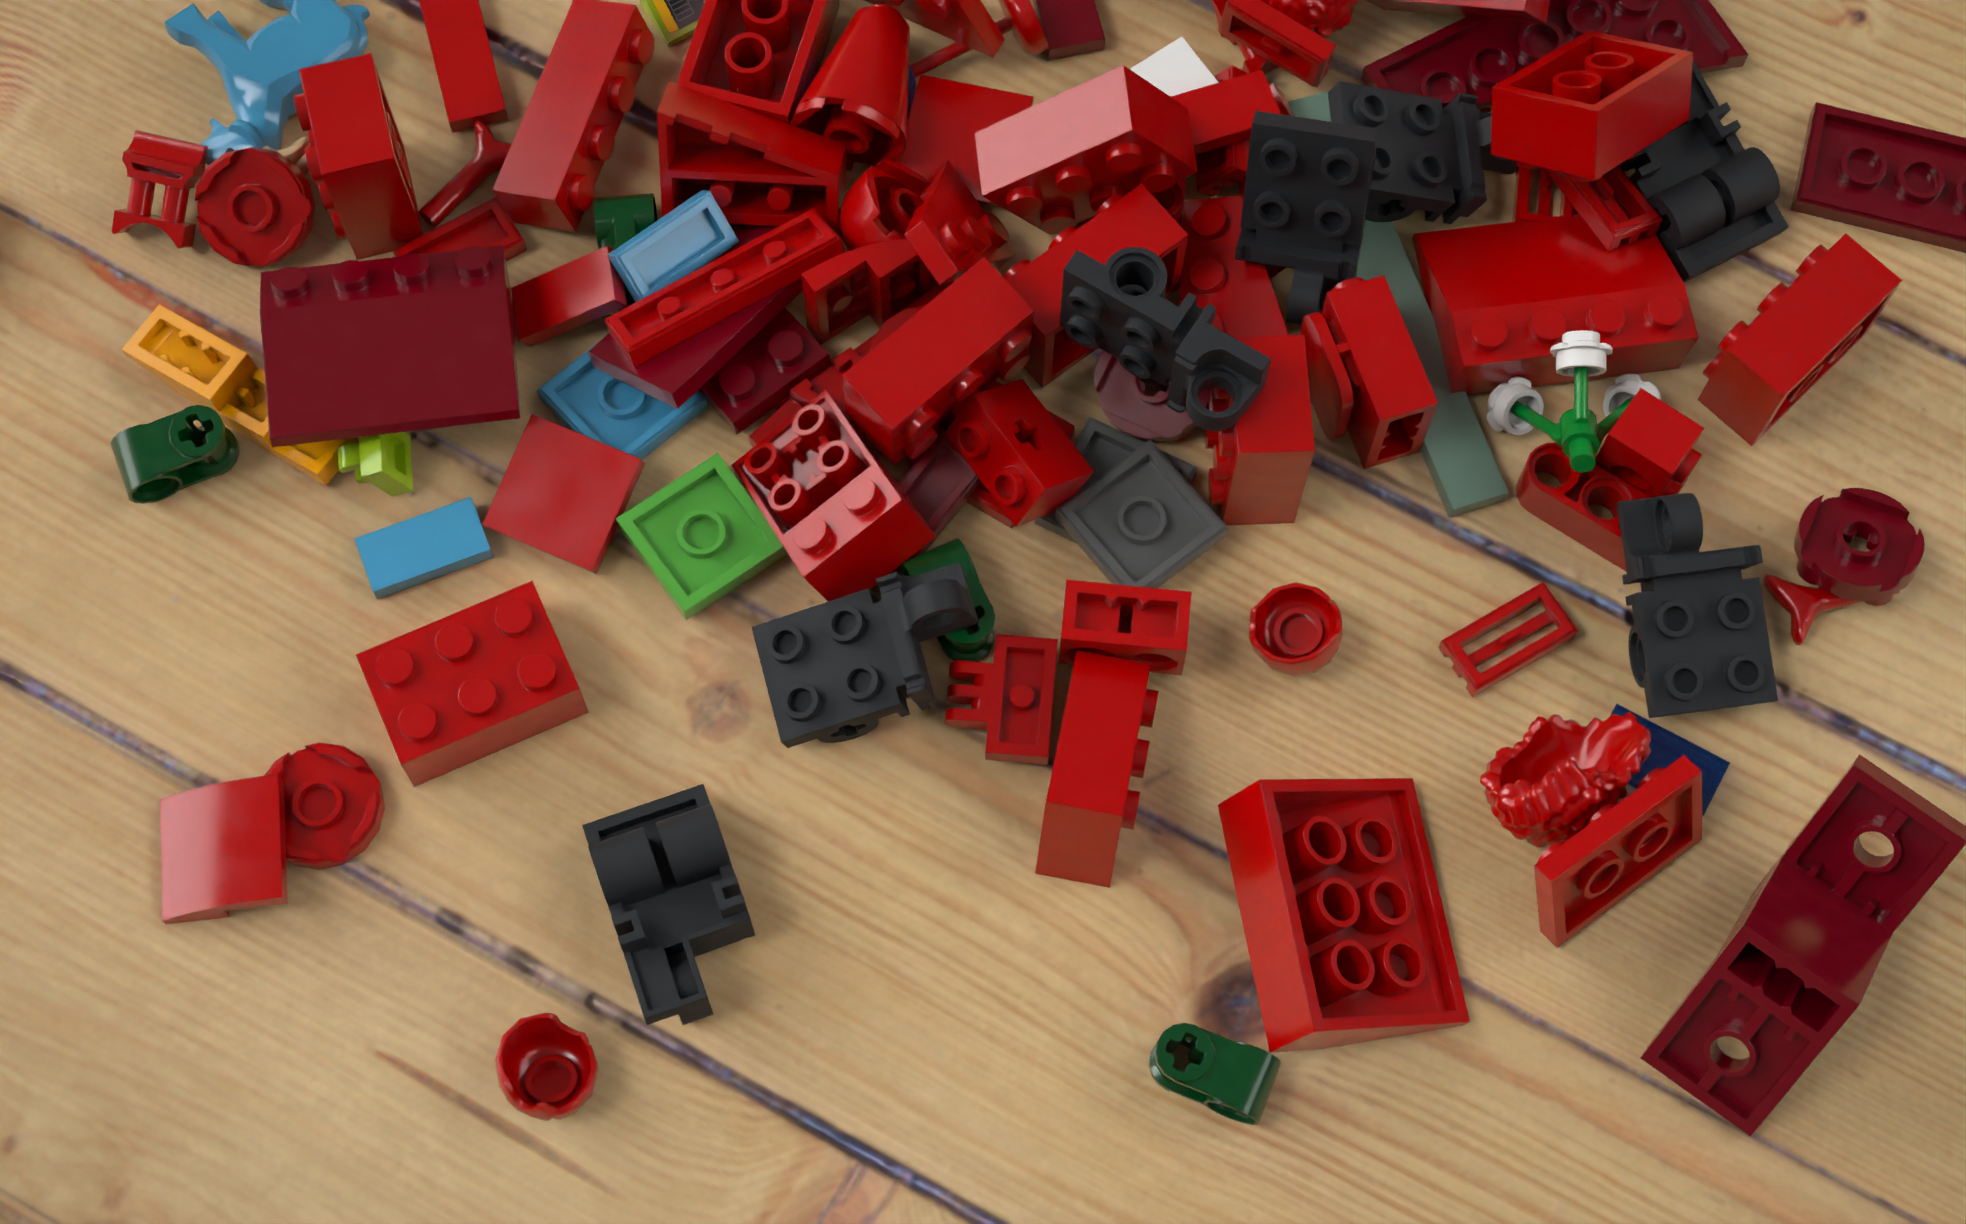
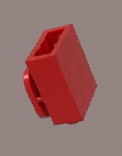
(1367, 372)

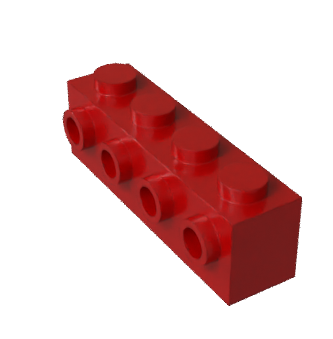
(574, 115)

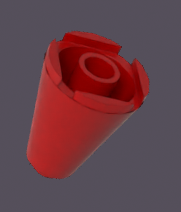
(863, 89)

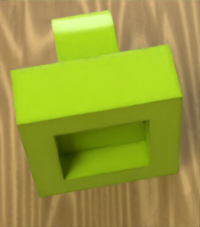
(380, 460)

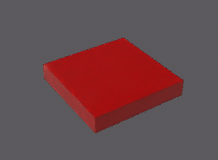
(563, 493)

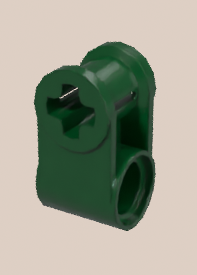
(170, 453)
(959, 644)
(1223, 1072)

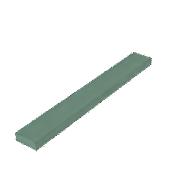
(1454, 442)

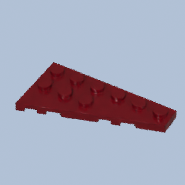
(1483, 51)

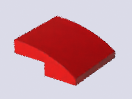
(945, 125)
(861, 283)
(223, 849)

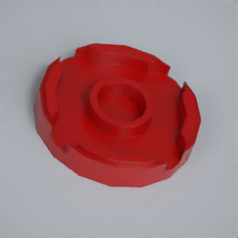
(254, 206)
(329, 805)

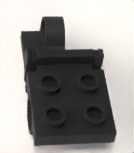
(1423, 152)
(1707, 188)
(1306, 203)
(1126, 315)
(1696, 621)
(859, 657)
(669, 897)

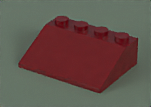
(388, 345)

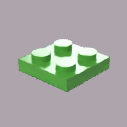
(701, 536)

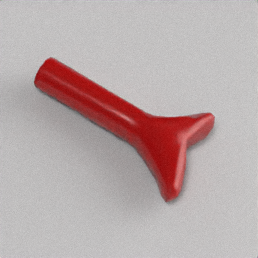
(487, 160)
(1803, 603)

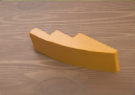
(225, 380)

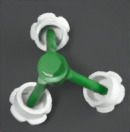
(1520, 409)

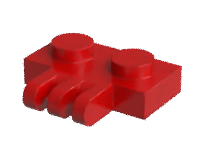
(1008, 698)

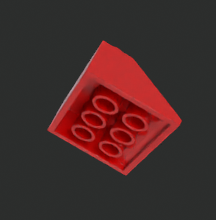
(1520, 285)
(1341, 911)

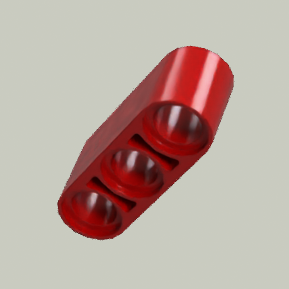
(1567, 504)

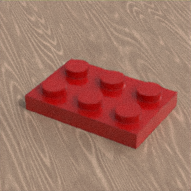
(1618, 850)

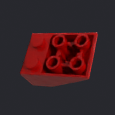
(832, 501)

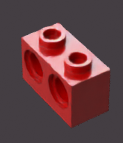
(1126, 624)

